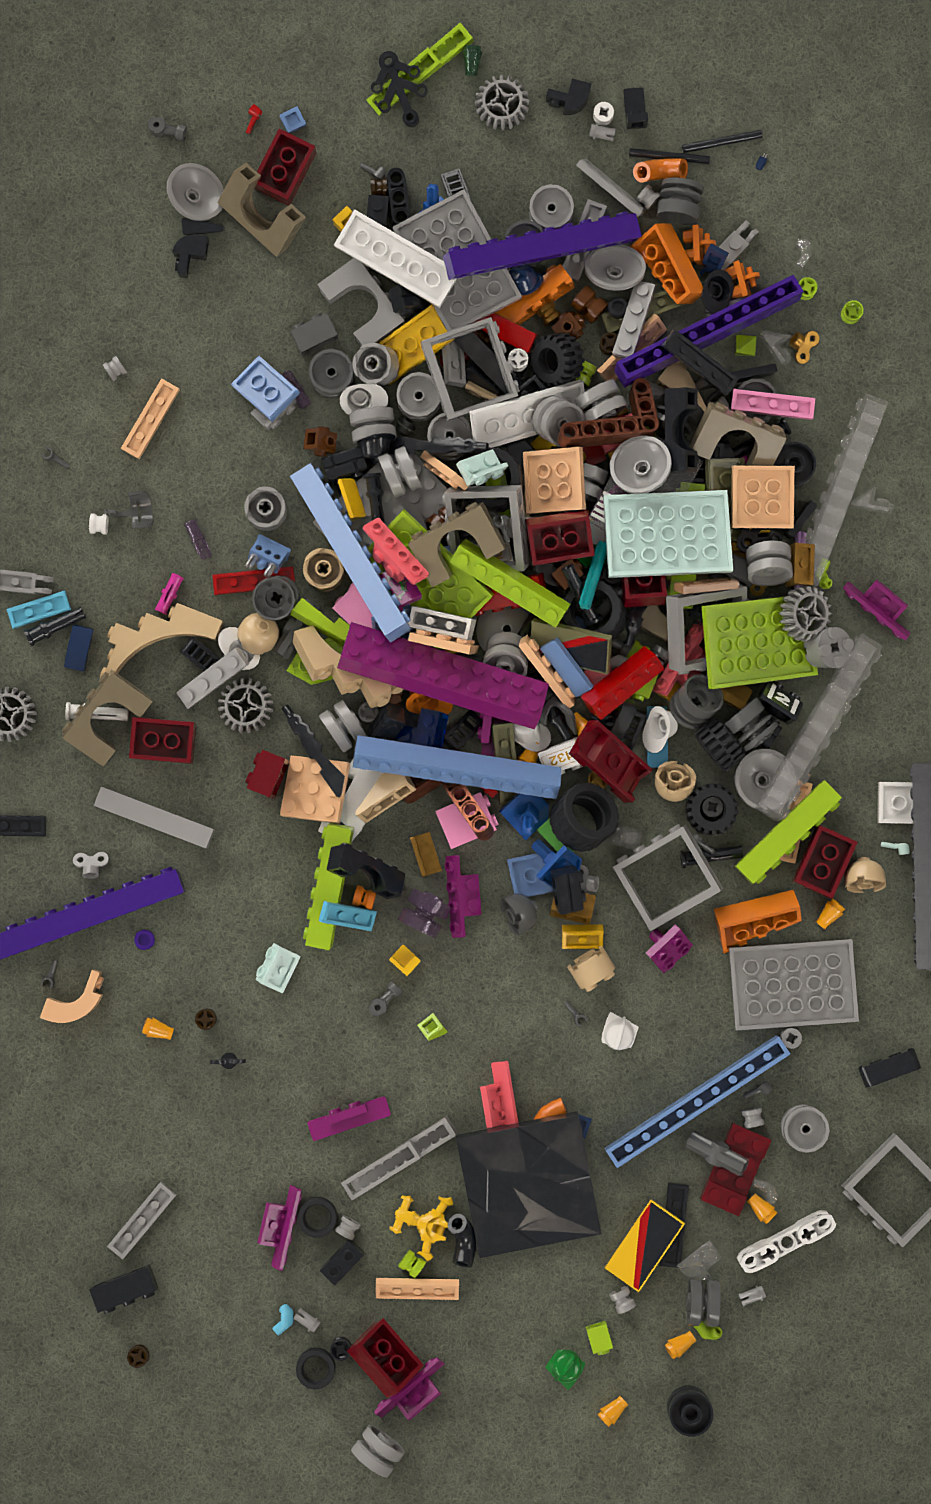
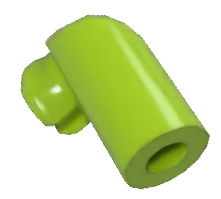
(825, 582)
(709, 1333)

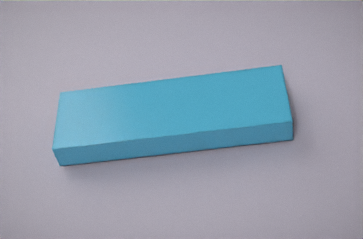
(39, 609)
(347, 916)

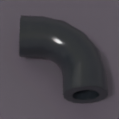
(464, 1240)

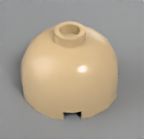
(258, 634)
(674, 781)
(864, 875)

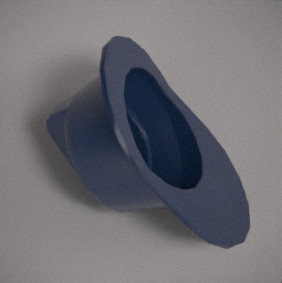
(526, 279)

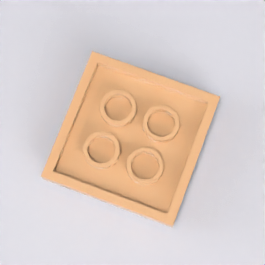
(554, 480)
(762, 497)
(444, 641)
(309, 795)

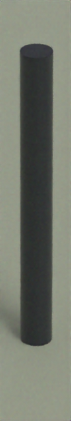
(722, 141)
(668, 155)

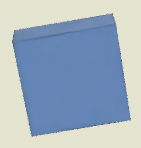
(292, 120)

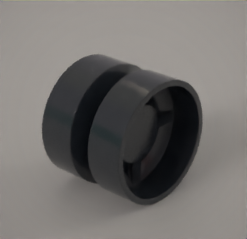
(801, 457)
(689, 1411)

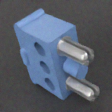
(267, 555)

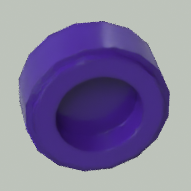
(144, 939)

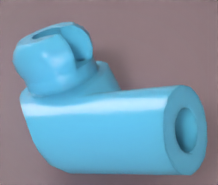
(287, 1316)

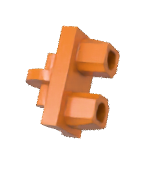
(696, 237)
(738, 272)

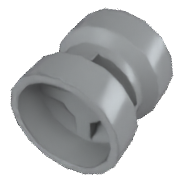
(623, 1300)

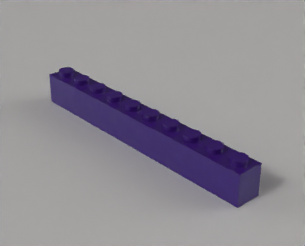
(541, 246)
(712, 329)
(91, 912)

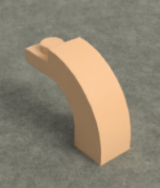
(65, 1012)

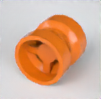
(368, 899)

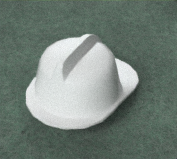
(363, 396)
(228, 641)
(658, 729)
(528, 737)
(618, 1032)

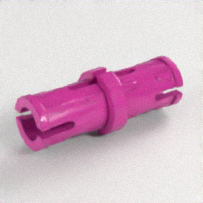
(169, 593)

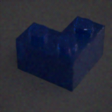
(429, 731)

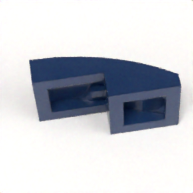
(78, 647)

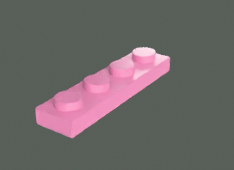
(773, 404)

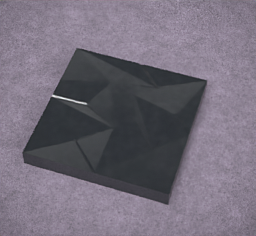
(528, 1184)

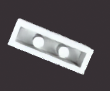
(442, 623)

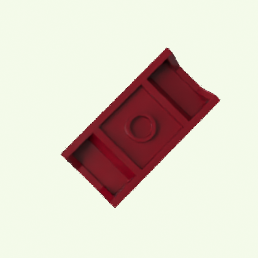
(609, 759)
(726, 1188)

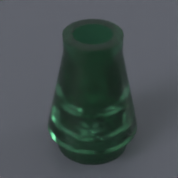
(472, 57)

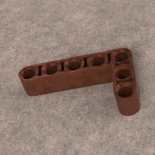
(615, 425)
(465, 805)

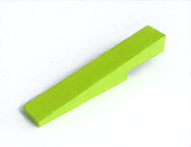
(429, 62)
(311, 616)

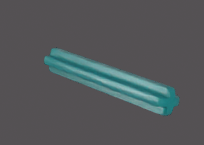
(593, 575)

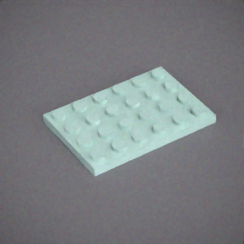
(668, 533)

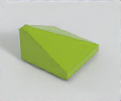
(745, 345)
(433, 1029)

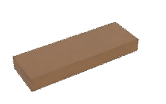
(706, 585)

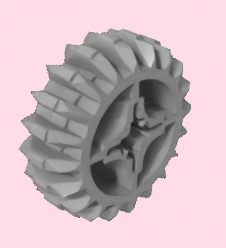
(509, 99)
(800, 617)
(247, 696)
(16, 711)

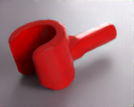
(254, 111)

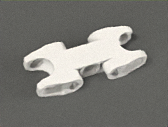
(361, 785)
(813, 1233)

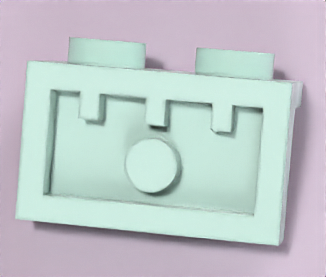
(481, 467)
(277, 968)

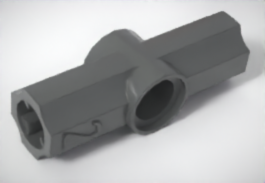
(285, 643)
(717, 1153)

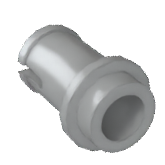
(601, 132)
(753, 1294)
(308, 1321)

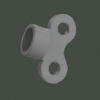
(90, 864)
(591, 882)

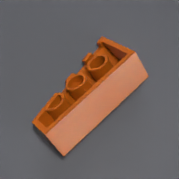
(669, 263)
(554, 286)
(756, 918)

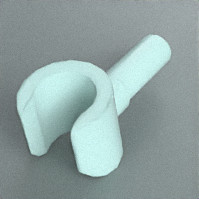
(903, 848)

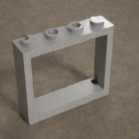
(499, 350)
(515, 496)
(675, 624)
(657, 842)
(865, 1208)

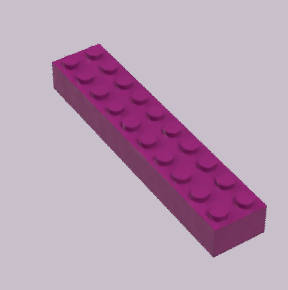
(443, 676)

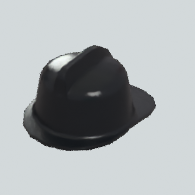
(717, 291)
(376, 446)

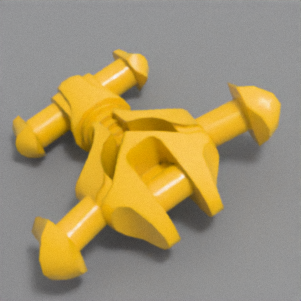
(430, 1226)

